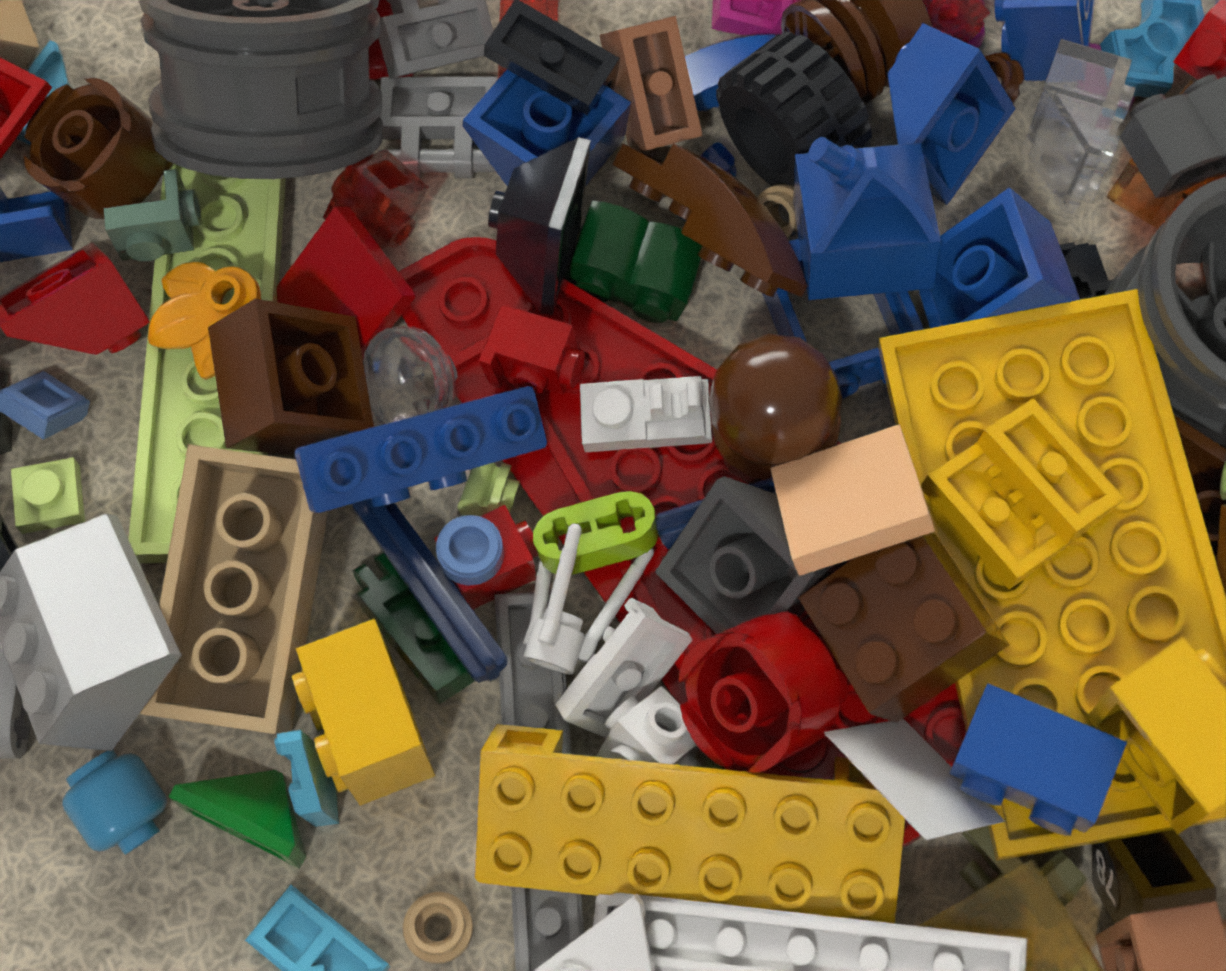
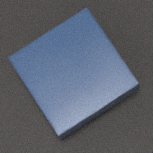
(43, 404)

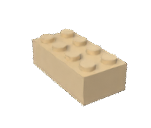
(238, 590)

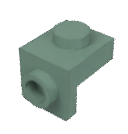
(155, 227)

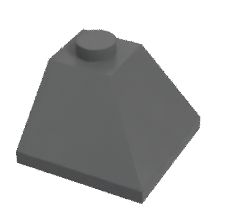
(737, 559)

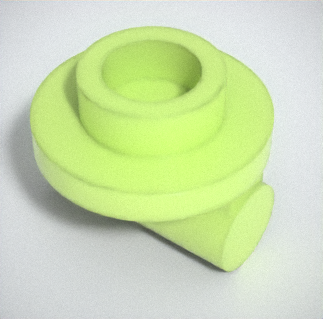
(487, 490)

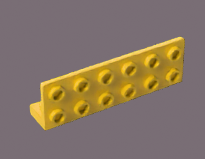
(684, 831)

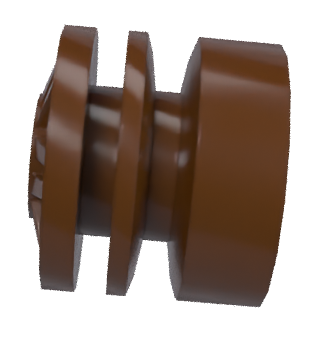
(858, 35)

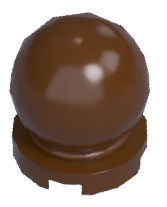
(773, 405)

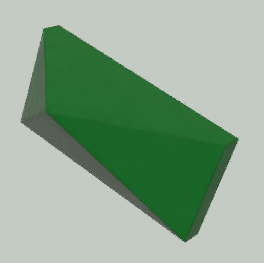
(248, 807)

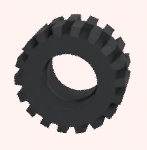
(785, 101)

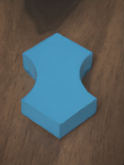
(1155, 43)

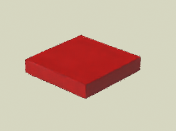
(347, 275)

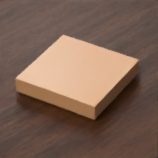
(850, 500)

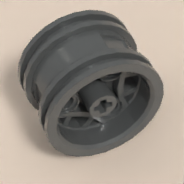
(264, 85)

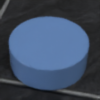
(470, 550)

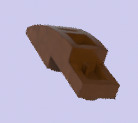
(719, 216)

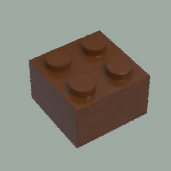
(288, 377)
(903, 624)

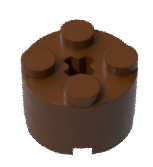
(93, 148)

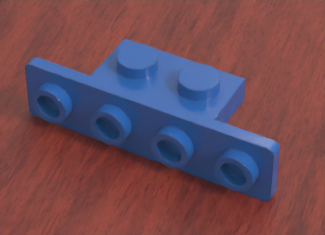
(418, 450)

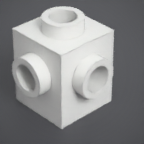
(650, 732)

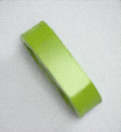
(601, 531)

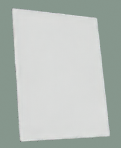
(913, 778)

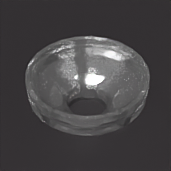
(396, 374)

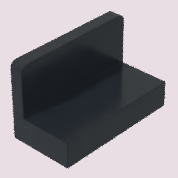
(552, 57)

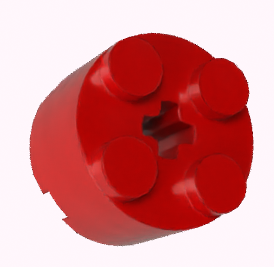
(760, 692)

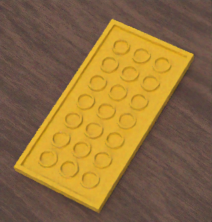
(1120, 586)

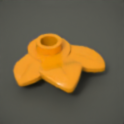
(197, 304)

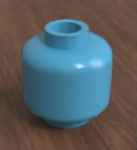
(114, 802)

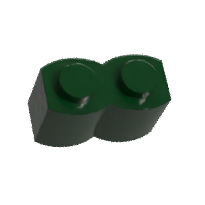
(634, 262)

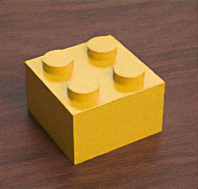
(365, 714)
(1173, 731)

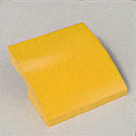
(1021, 493)

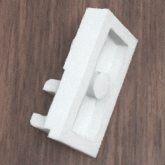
(645, 413)
(625, 667)

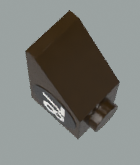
(1148, 874)

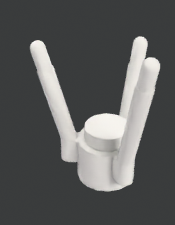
(554, 635)

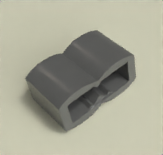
(1179, 137)

